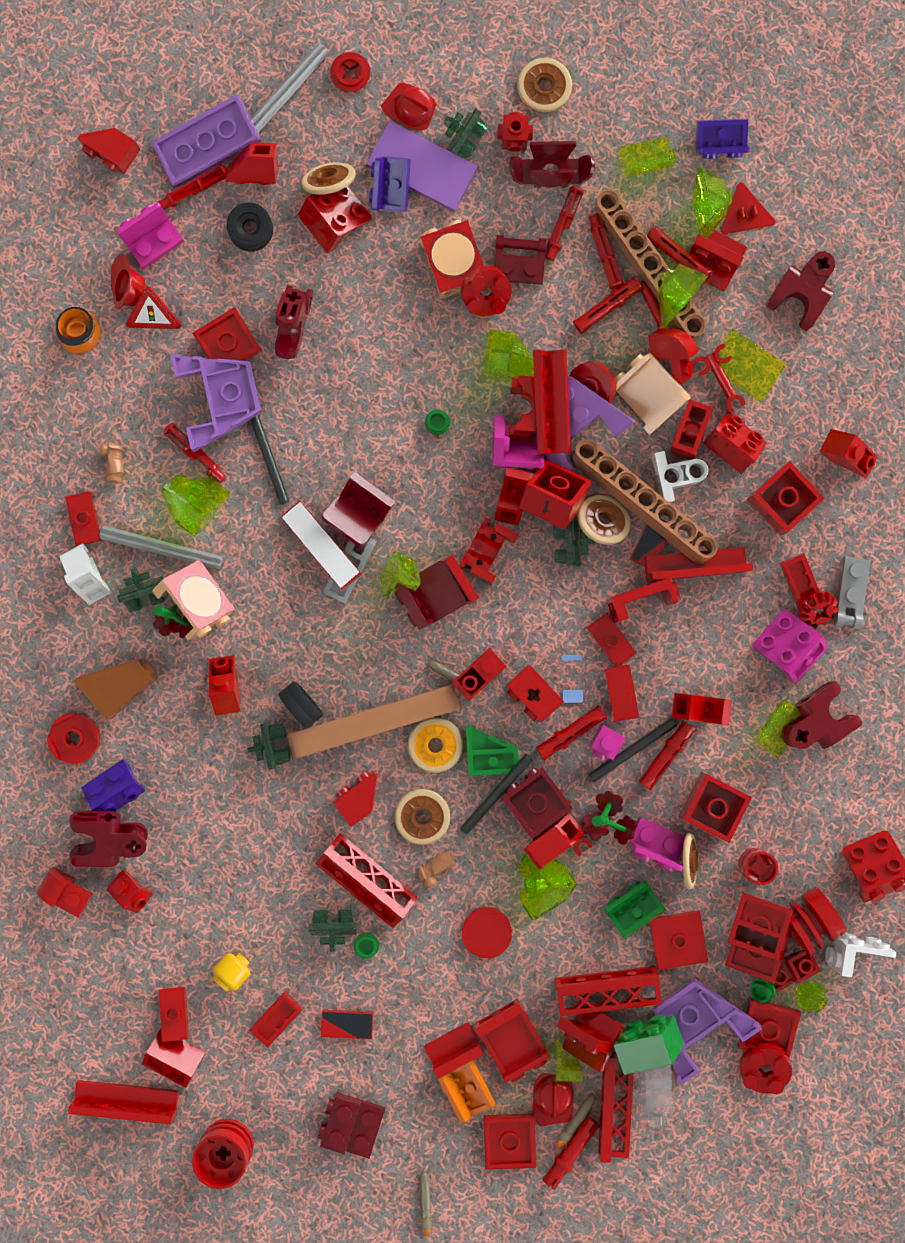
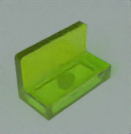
(647, 156)
(399, 570)
(771, 734)
(565, 1068)

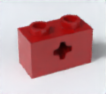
(691, 430)
(548, 698)

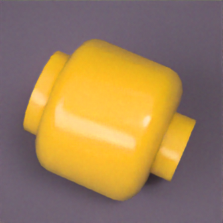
(231, 971)

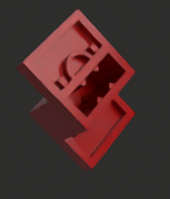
(759, 937)

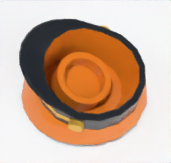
(77, 330)

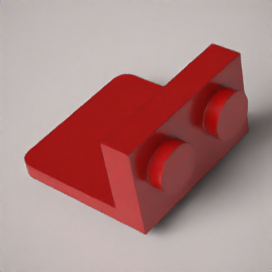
(333, 216)
(876, 866)

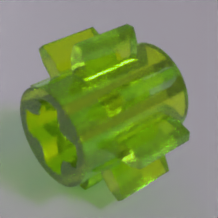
(811, 996)

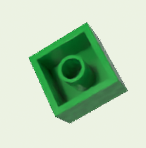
(649, 1044)

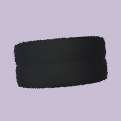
(249, 212)
(300, 704)

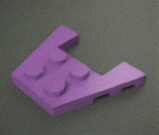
(229, 393)
(584, 409)
(698, 1013)

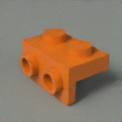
(466, 1091)

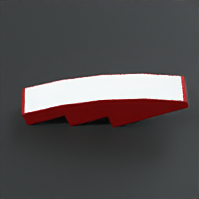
(321, 545)

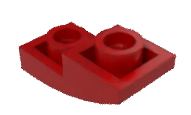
(622, 693)
(796, 968)

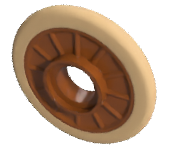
(544, 69)
(328, 178)
(600, 532)
(422, 833)
(689, 861)

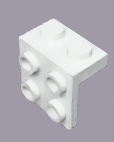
(843, 951)

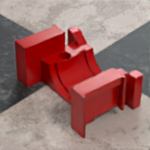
(526, 427)
(486, 549)

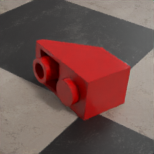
(112, 147)
(254, 165)
(849, 452)
(479, 674)
(224, 685)
(359, 800)
(553, 841)

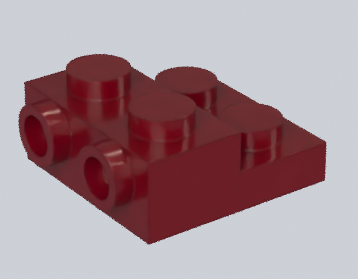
(537, 802)
(351, 1125)

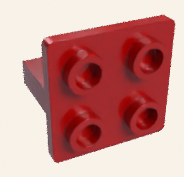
(720, 255)
(735, 442)
(590, 1037)

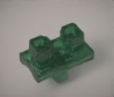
(470, 124)
(571, 555)
(132, 594)
(273, 756)
(321, 927)

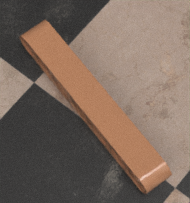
(647, 253)
(650, 513)
(373, 721)

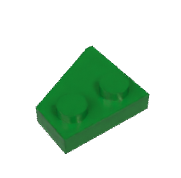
(489, 754)

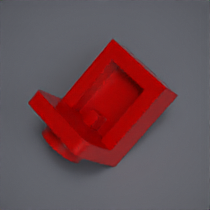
(128, 892)

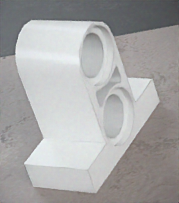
(681, 471)
(83, 575)

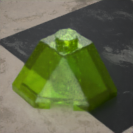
(709, 201)
(677, 290)
(506, 357)
(193, 501)
(544, 887)

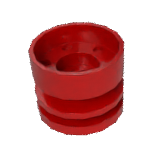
(813, 920)
(214, 1165)

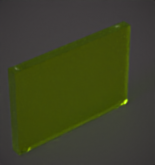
(750, 365)

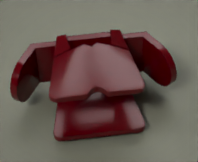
(552, 152)

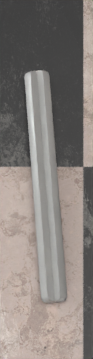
(289, 86)
(160, 547)

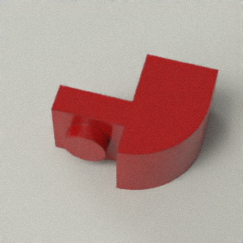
(677, 347)
(511, 496)
(701, 709)
(61, 891)

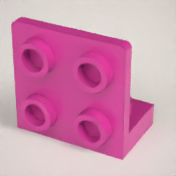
(149, 235)
(513, 453)
(791, 645)
(657, 843)

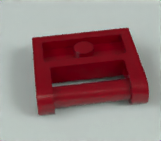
(521, 268)

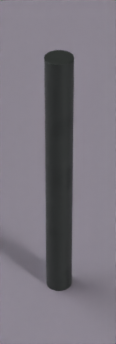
(269, 460)
(632, 750)
(498, 791)

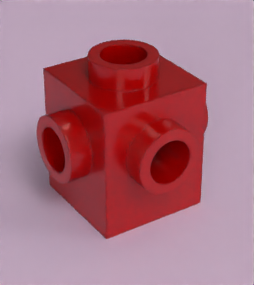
(515, 132)

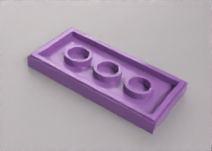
(206, 141)
(433, 169)

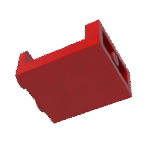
(617, 603)
(512, 1041)

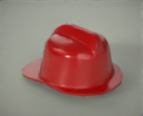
(409, 106)
(125, 283)
(552, 1100)

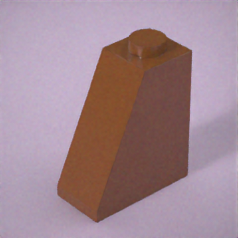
(116, 686)

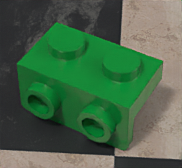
(634, 908)

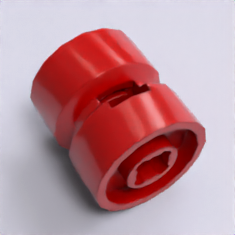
(758, 866)

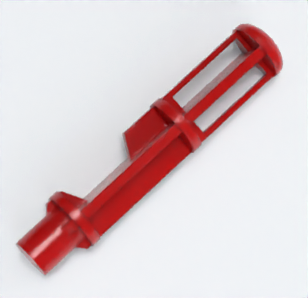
(194, 187)
(563, 222)
(605, 252)
(213, 468)

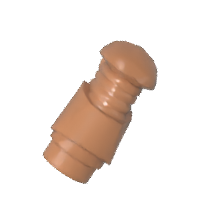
(115, 466)
(438, 864)

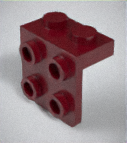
(358, 510)
(433, 598)

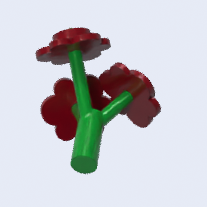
(169, 622)
(597, 824)

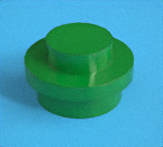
(437, 422)
(366, 945)
(762, 990)

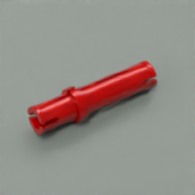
(676, 252)
(603, 308)
(574, 730)
(667, 754)
(564, 1161)

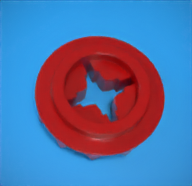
(351, 61)
(818, 600)

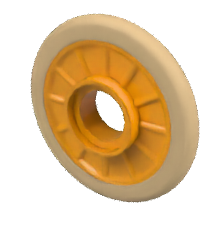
(435, 761)

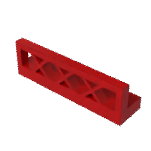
(552, 401)
(680, 566)
(378, 900)
(608, 981)
(124, 1102)
(607, 1109)

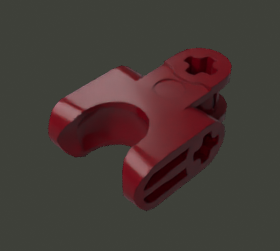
(807, 287)
(291, 318)
(816, 722)
(110, 838)

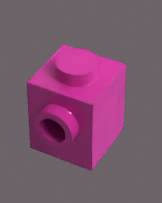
(606, 743)

